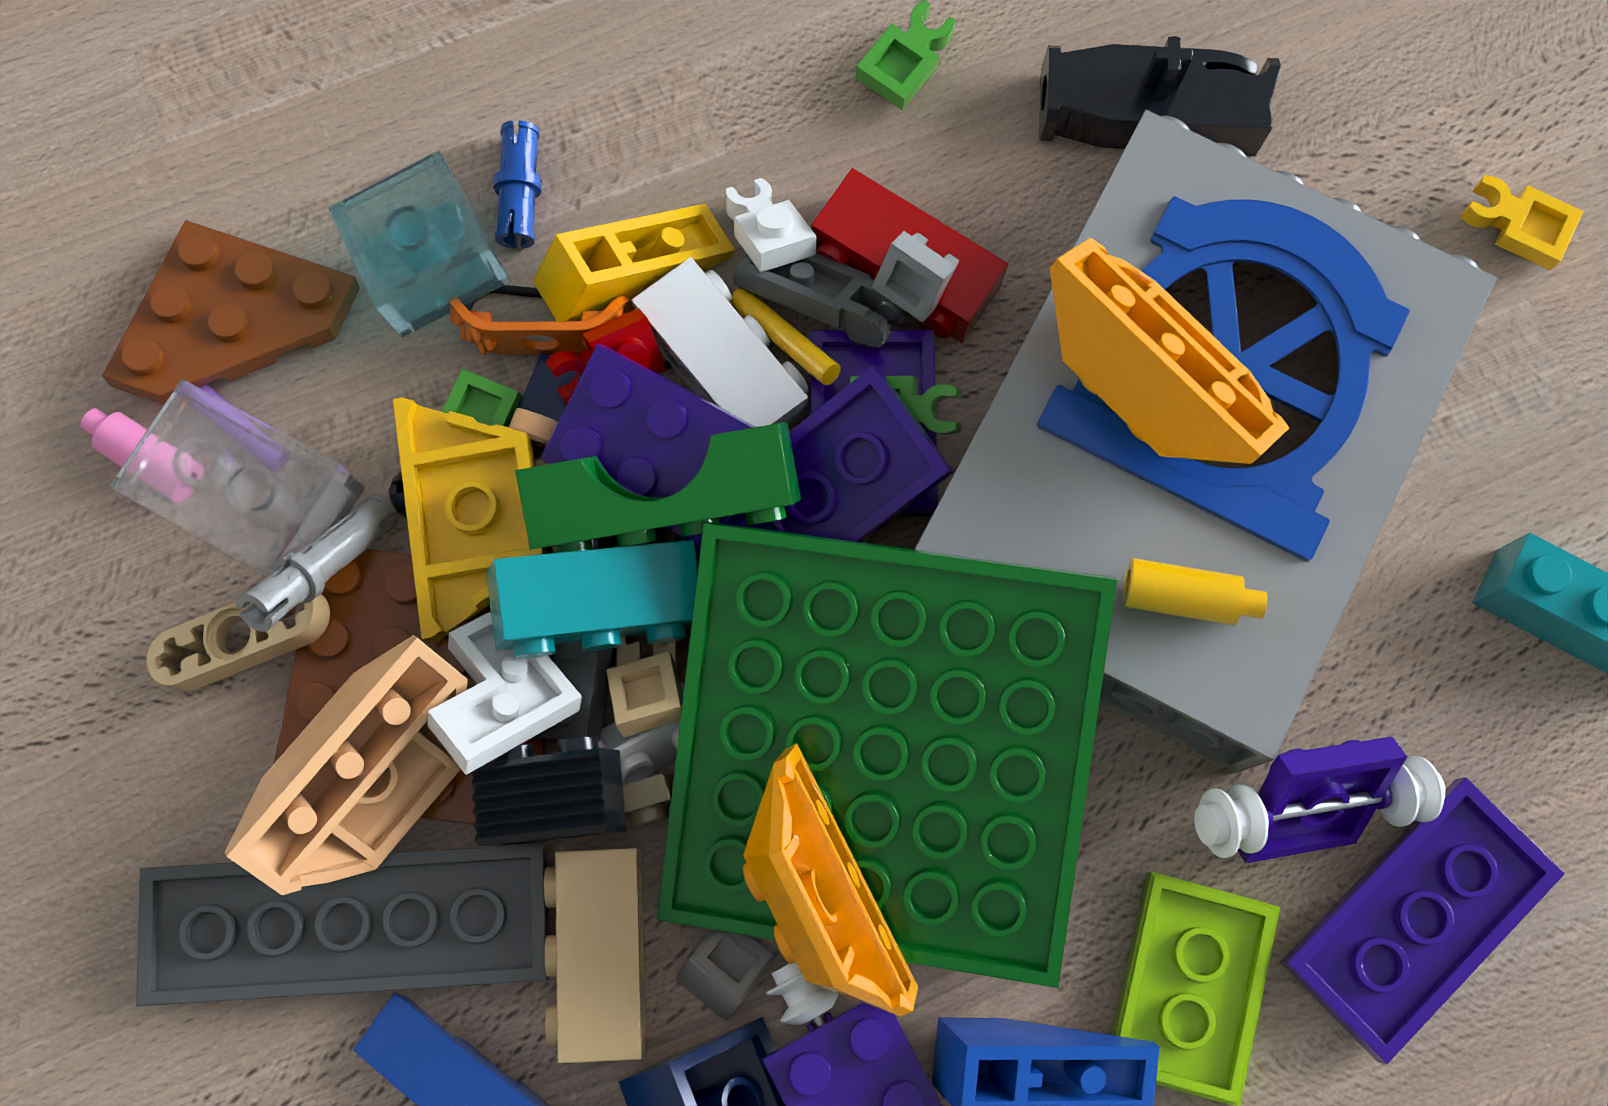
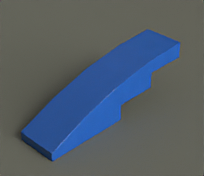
(433, 1064)

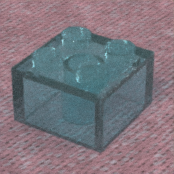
(418, 244)

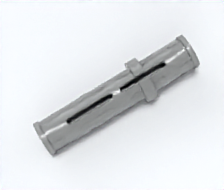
(304, 574)

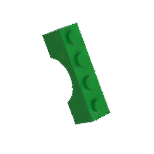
(579, 500)

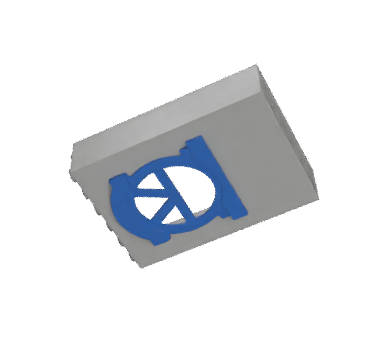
(1073, 489)

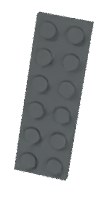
(399, 927)

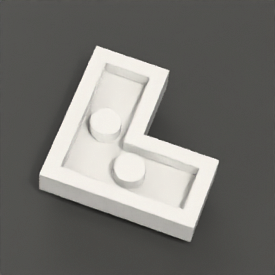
(508, 703)

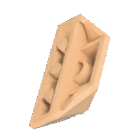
(352, 775)

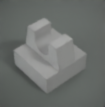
(914, 275)

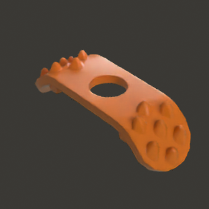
(510, 339)

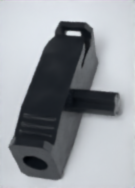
(1105, 89)

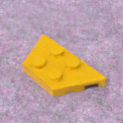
(459, 508)

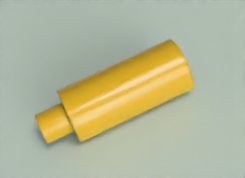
(1190, 592)

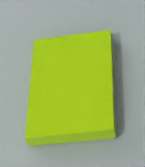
(1197, 983)

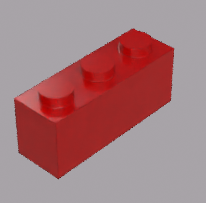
(867, 218)

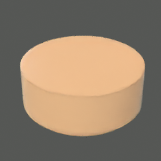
(536, 426)

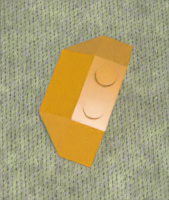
(1157, 362)
(820, 895)

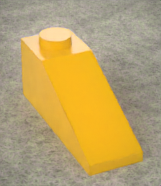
(625, 257)

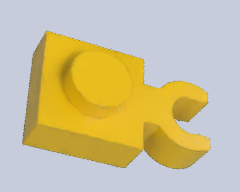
(1530, 224)

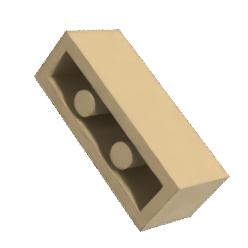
(596, 956)

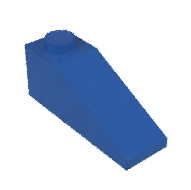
(1040, 1065)

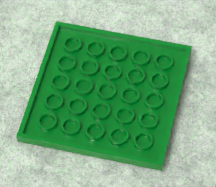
(936, 715)

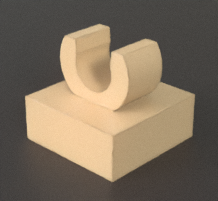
(645, 694)

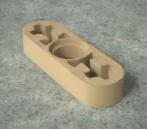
(210, 635)

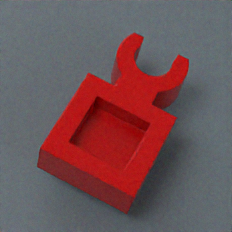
(625, 334)

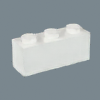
(719, 350)

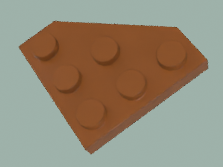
(224, 313)

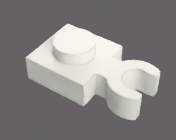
(769, 231)

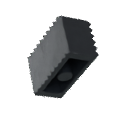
(549, 795)

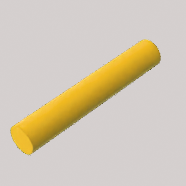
(786, 337)

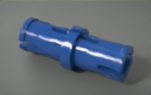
(517, 184)

